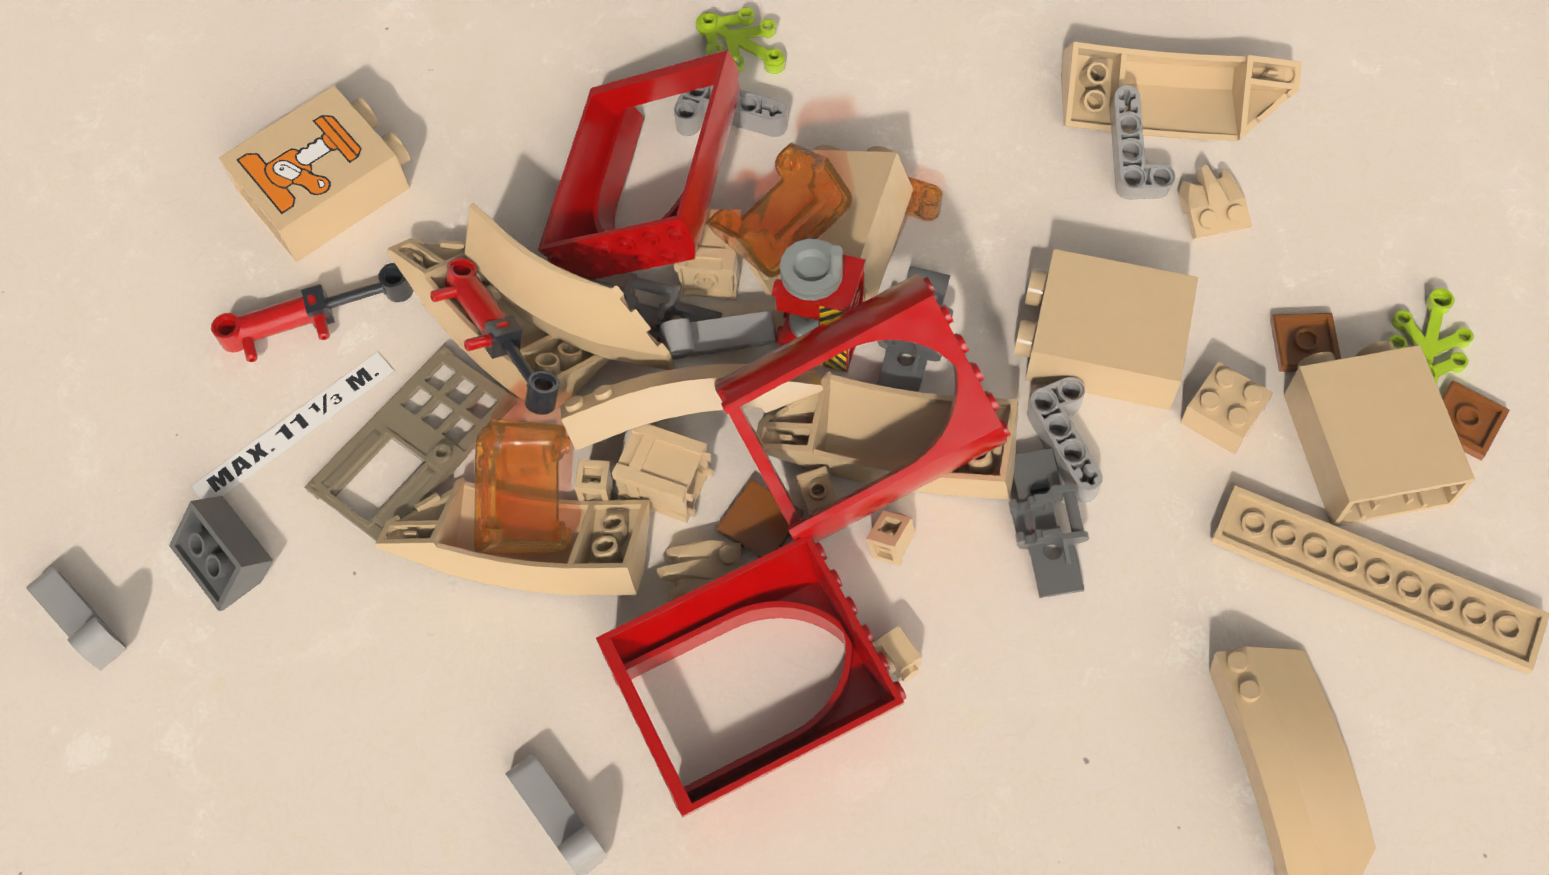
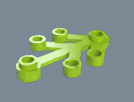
(711, 25)
(1429, 343)

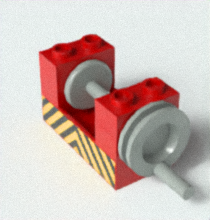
(815, 288)

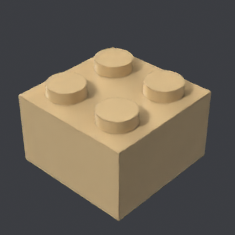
(1226, 407)

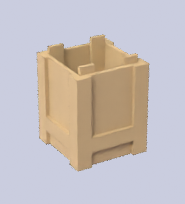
(715, 267)
(664, 470)

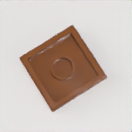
(1301, 336)
(1474, 418)
(756, 521)

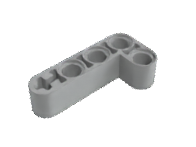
(751, 113)
(1133, 143)
(717, 335)
(1070, 441)
(78, 620)
(556, 816)

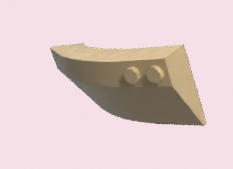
(1178, 91)
(426, 270)
(559, 301)
(665, 396)
(874, 429)
(601, 559)
(1294, 761)

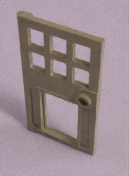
(410, 431)

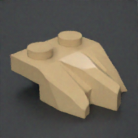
(1213, 204)
(699, 564)

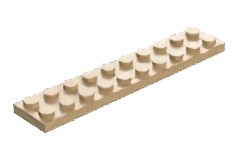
(1382, 579)

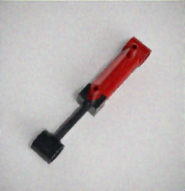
(311, 308)
(499, 333)

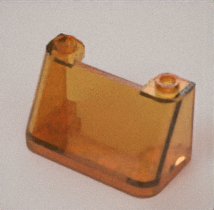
(795, 209)
(519, 488)

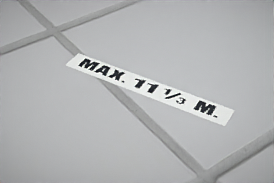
(293, 428)

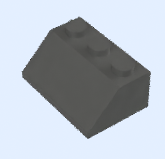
(219, 551)

